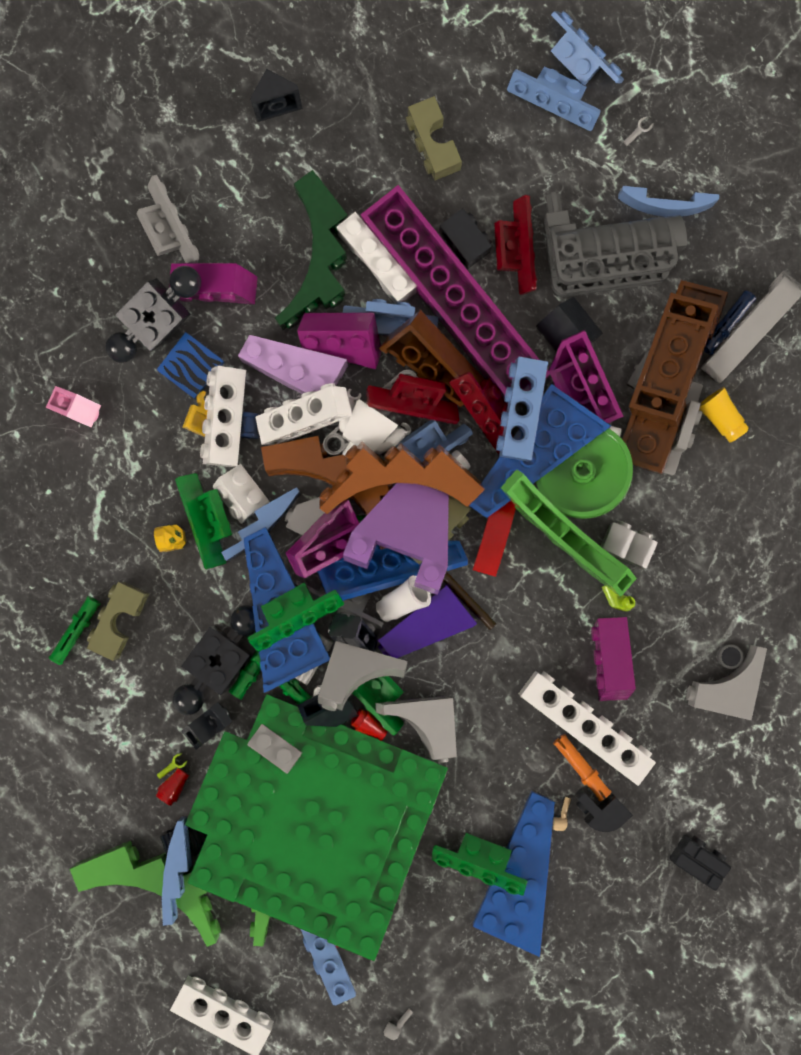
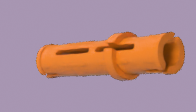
(588, 775)

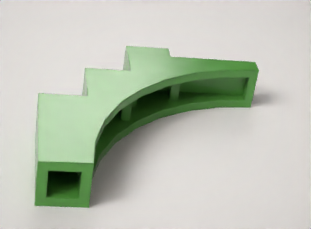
(566, 535)
(122, 867)

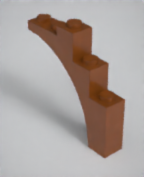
(307, 459)
(369, 470)

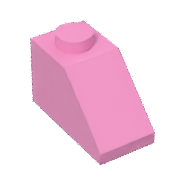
(73, 406)

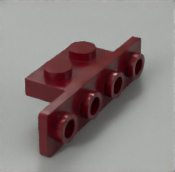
(515, 245)
(414, 398)
(483, 403)

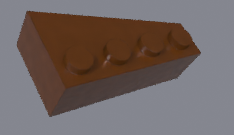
(428, 353)

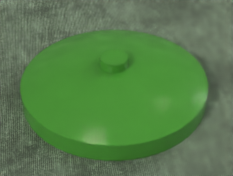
(591, 478)

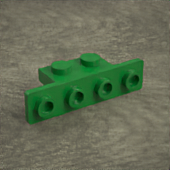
(206, 519)
(291, 613)
(377, 691)
(482, 861)

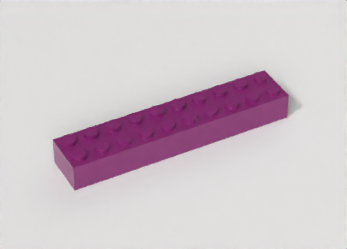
(448, 288)

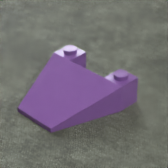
(411, 522)

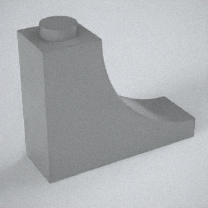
(351, 668)
(735, 693)
(431, 719)

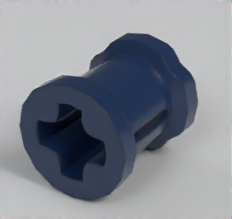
(249, 426)

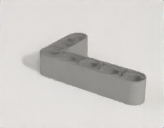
(781, 297)

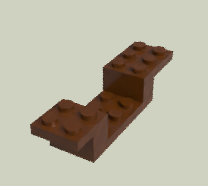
(669, 372)

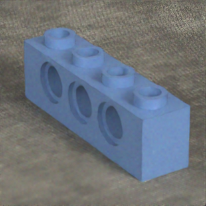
(535, 372)

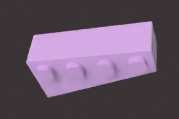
(292, 365)

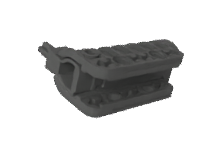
(610, 251)

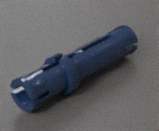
(729, 321)

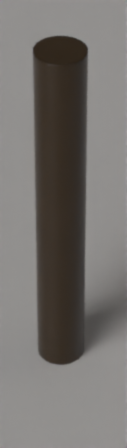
(469, 601)

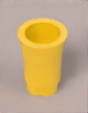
(724, 415)

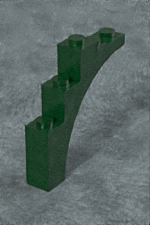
(327, 253)

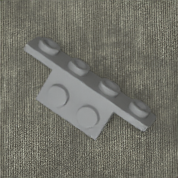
(164, 225)
(685, 437)

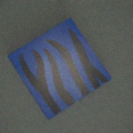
(189, 365)

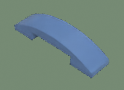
(636, 198)

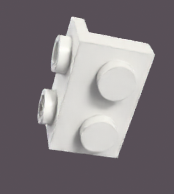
(240, 493)

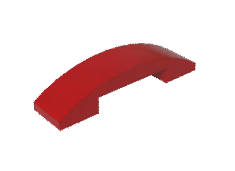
(494, 540)

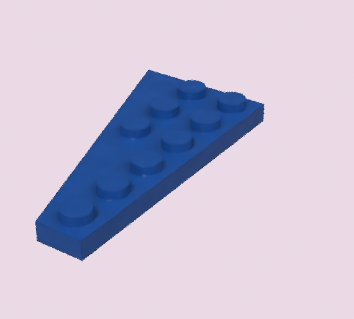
(561, 431)
(384, 571)
(268, 581)
(519, 917)

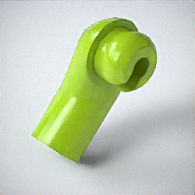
(615, 601)

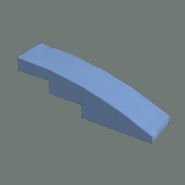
(268, 517)
(177, 862)

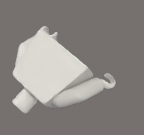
(370, 427)

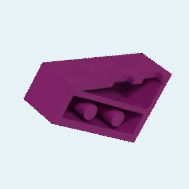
(223, 283)
(343, 336)
(323, 541)
(613, 659)

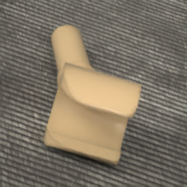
(560, 823)

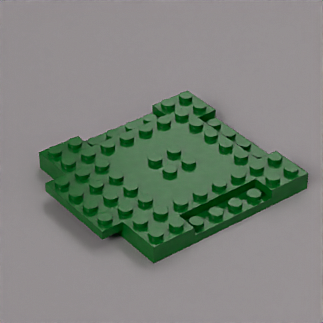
(318, 842)

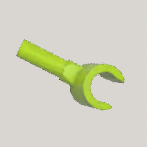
(171, 766)

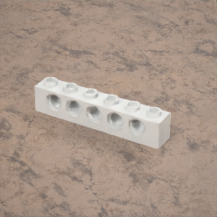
(634, 769)

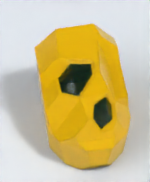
(169, 538)

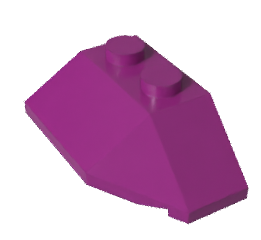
(581, 377)

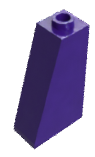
(427, 625)

